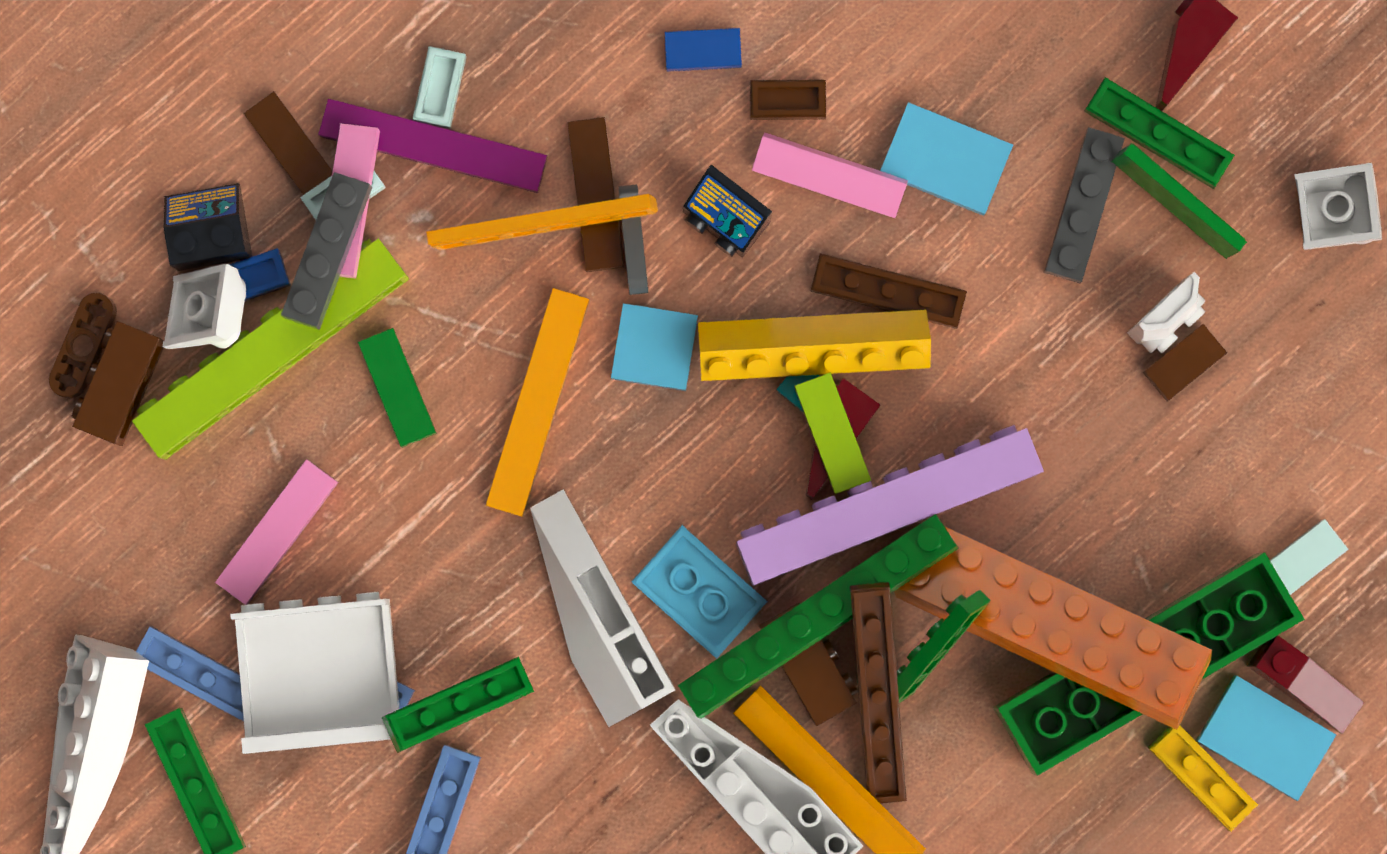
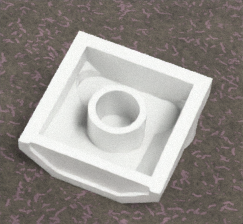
(1339, 206)
(1177, 307)
(206, 308)

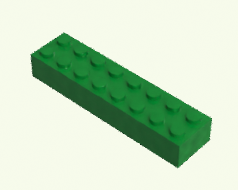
(1224, 614)

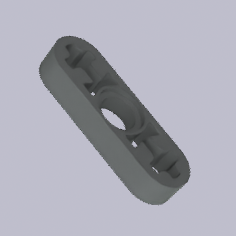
(634, 247)

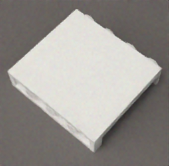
(316, 672)

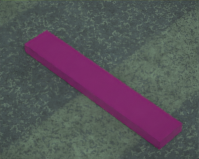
(440, 146)

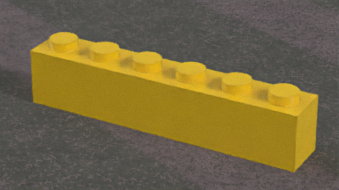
(814, 345)

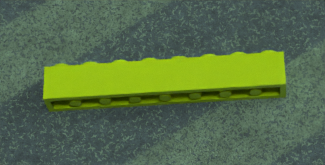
(261, 357)

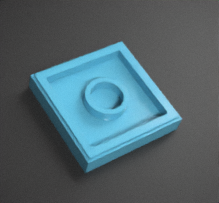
(654, 347)

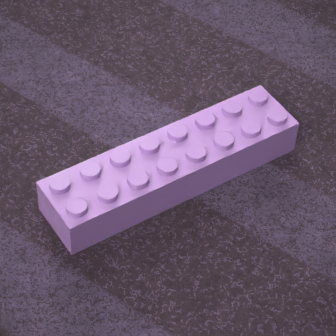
(890, 506)

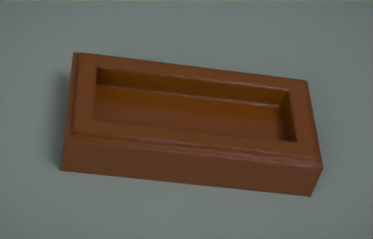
(787, 99)
(1185, 362)

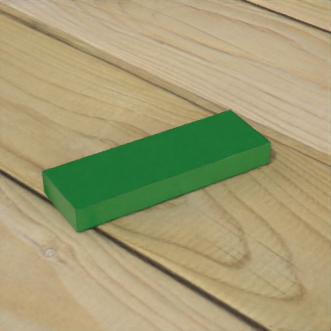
(397, 387)

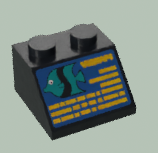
(726, 213)
(206, 227)

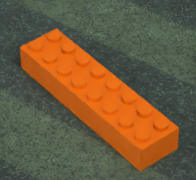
(1066, 630)

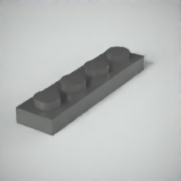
(1084, 205)
(326, 251)

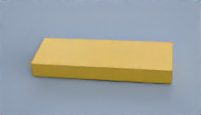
(1203, 777)

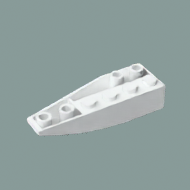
(595, 617)
(90, 738)
(760, 796)

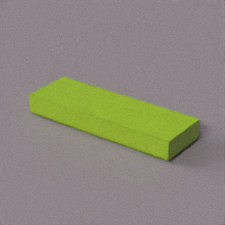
(832, 433)

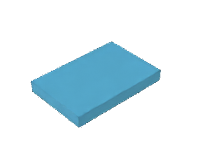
(946, 158)
(699, 591)
(1266, 737)

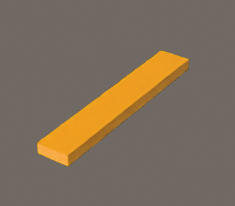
(542, 222)
(537, 402)
(825, 776)

